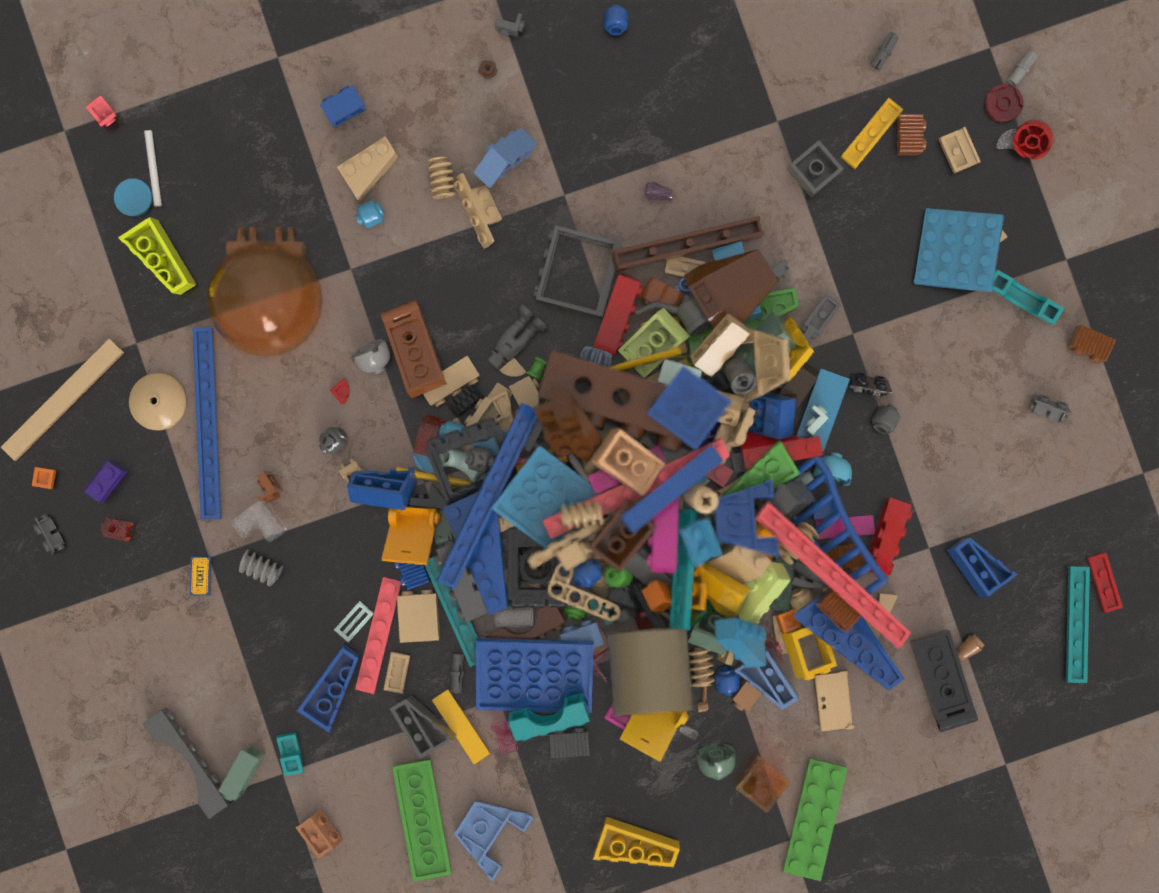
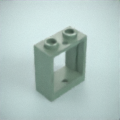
(241, 772)

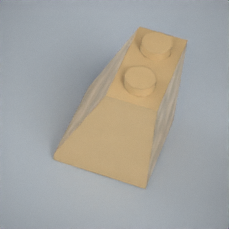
(740, 563)

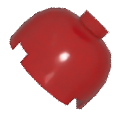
(1033, 139)

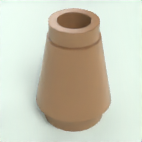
(970, 647)

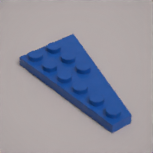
(487, 559)
(856, 644)

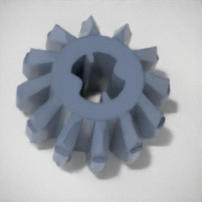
(596, 356)

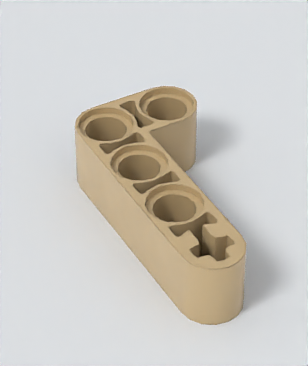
(584, 596)

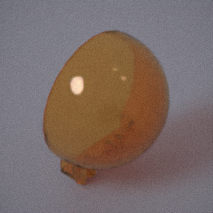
(265, 295)

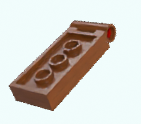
(416, 357)

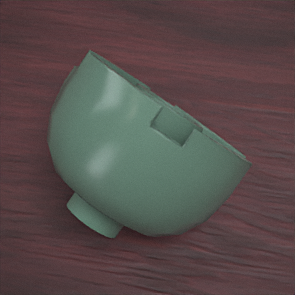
(716, 761)

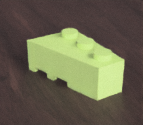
(763, 592)

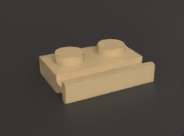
(959, 150)

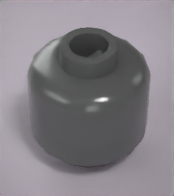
(885, 419)

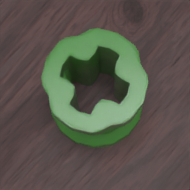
(537, 369)

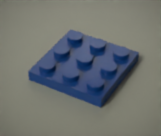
(689, 407)

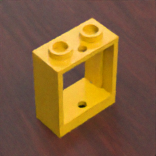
(797, 659)

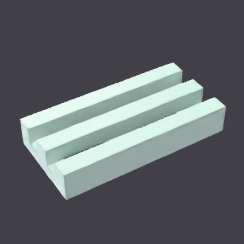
(364, 609)

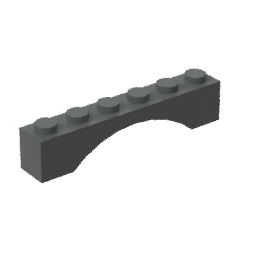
(165, 729)

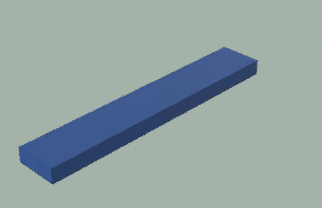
(671, 489)

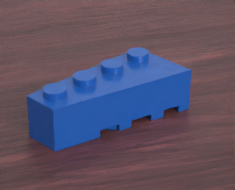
(328, 691)

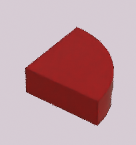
(341, 391)

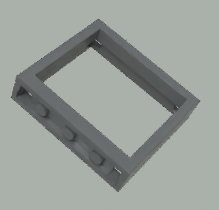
(549, 256)

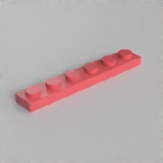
(378, 635)

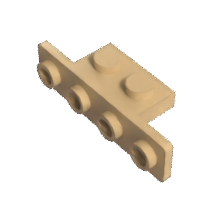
(479, 207)
(485, 408)
(736, 435)

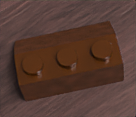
(616, 542)

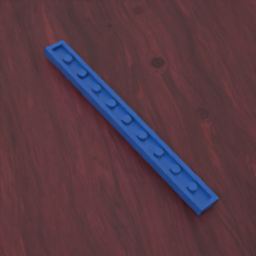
(207, 423)
(487, 496)

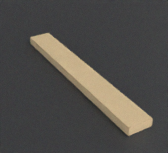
(62, 399)

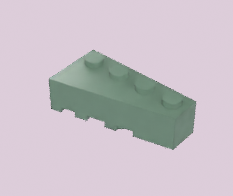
(771, 325)

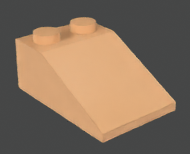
(627, 461)

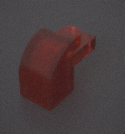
(428, 429)

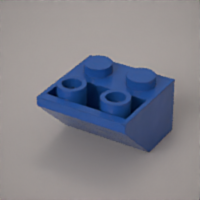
(773, 416)

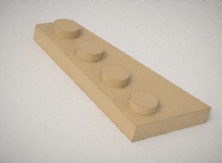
(541, 557)

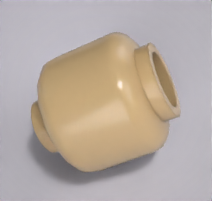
(800, 597)

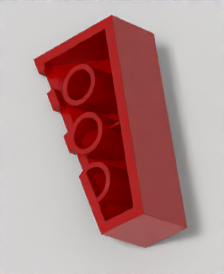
(617, 313)
(796, 446)
(888, 533)

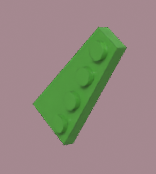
(773, 466)

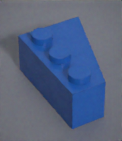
(382, 489)
(979, 567)

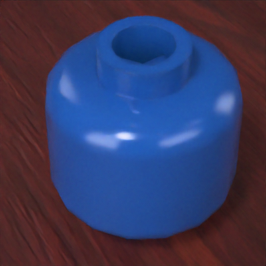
(615, 19)
(587, 573)
(727, 681)

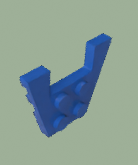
(737, 519)

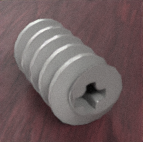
(259, 569)

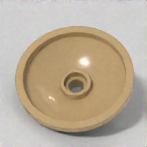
(170, 401)

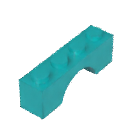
(1025, 299)
(527, 724)

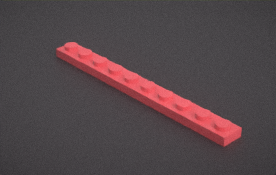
(613, 497)
(832, 575)

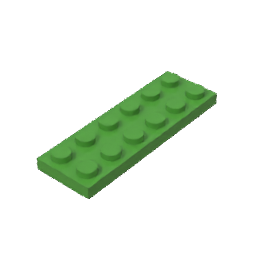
(814, 819)
(422, 820)

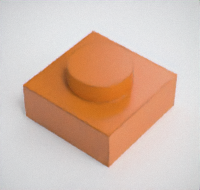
(43, 478)
(787, 622)

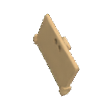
(834, 695)

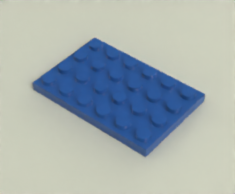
(532, 673)

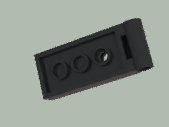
(942, 670)

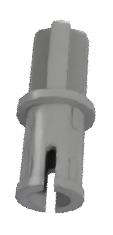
(1022, 68)

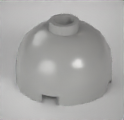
(372, 357)

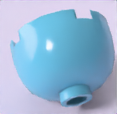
(839, 467)

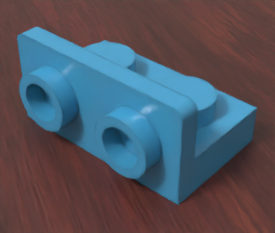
(700, 541)

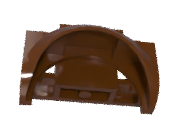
(567, 426)

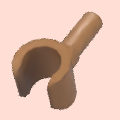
(703, 706)

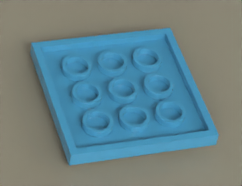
(959, 249)
(539, 493)

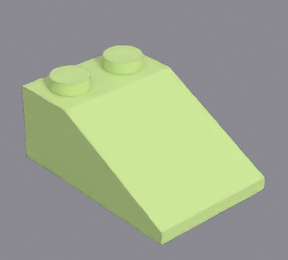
(656, 335)

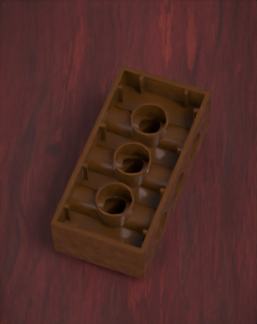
(598, 402)

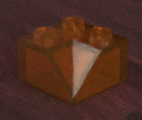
(762, 783)

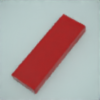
(1104, 582)

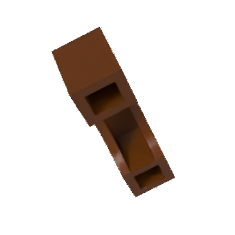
(547, 619)

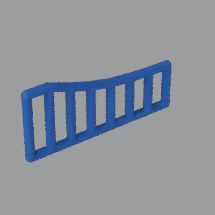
(840, 513)

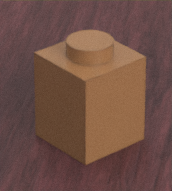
(746, 696)

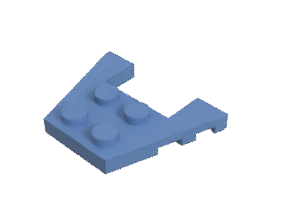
(481, 829)

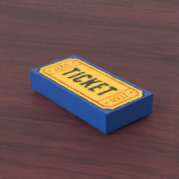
(200, 575)

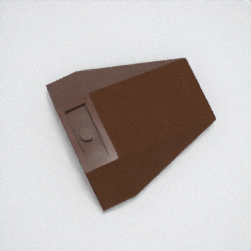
(731, 286)

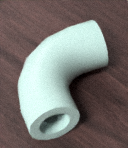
(456, 459)

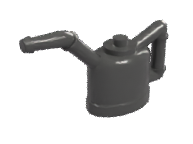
(688, 312)

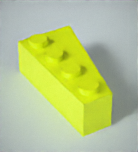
(158, 254)

